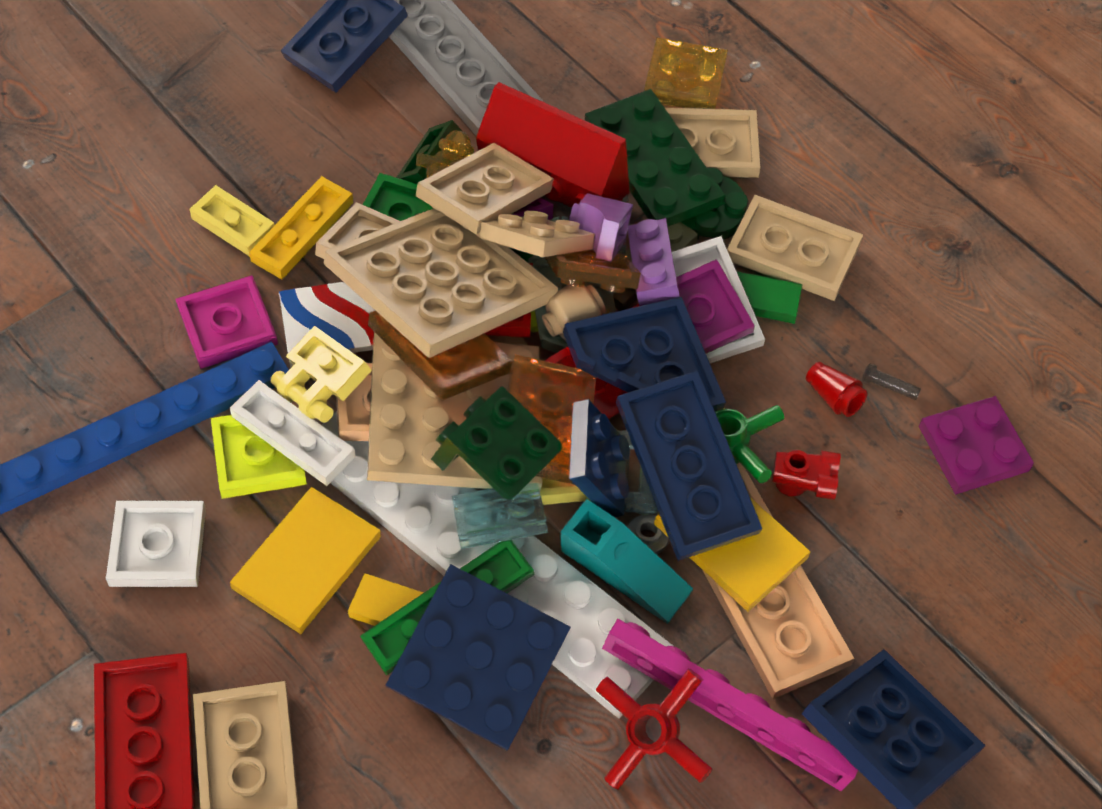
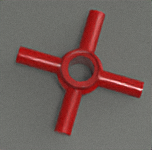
(670, 729)

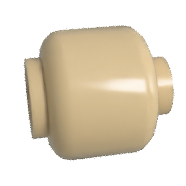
(571, 305)

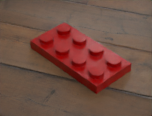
(143, 734)

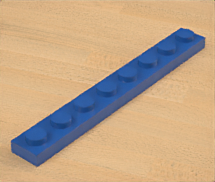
(134, 427)

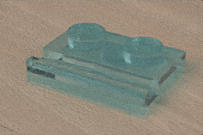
(489, 518)

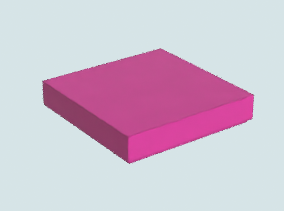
(226, 321)

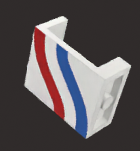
(331, 309)

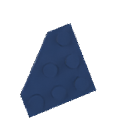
(642, 347)

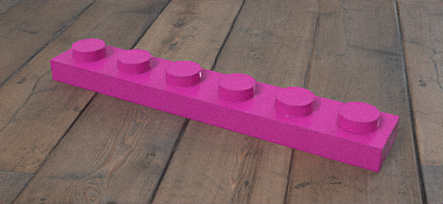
(740, 710)

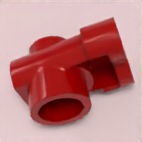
(799, 471)

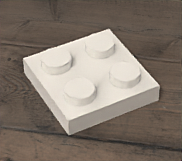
(156, 544)

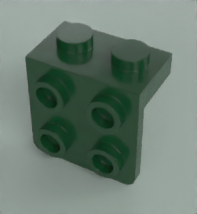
(499, 443)

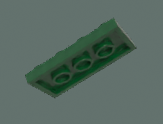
(662, 165)

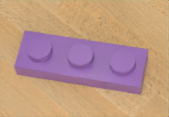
(654, 259)

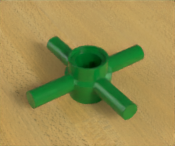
(738, 435)

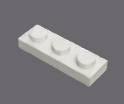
(292, 432)

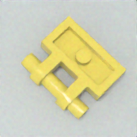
(326, 362)

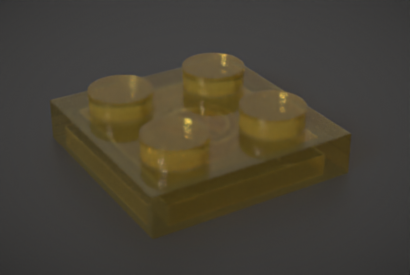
(686, 74)

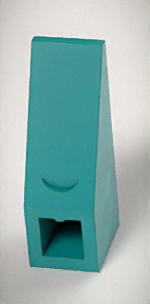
(623, 561)

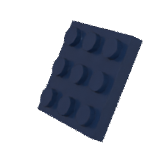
(478, 657)
(893, 731)

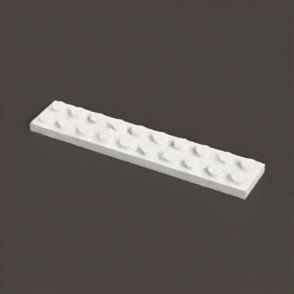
(426, 523)

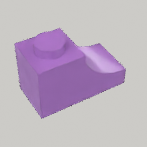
(606, 219)

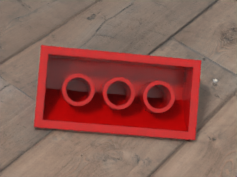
(557, 143)

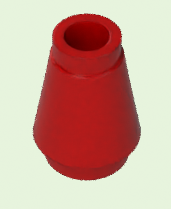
(840, 391)

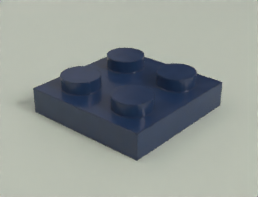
(598, 458)

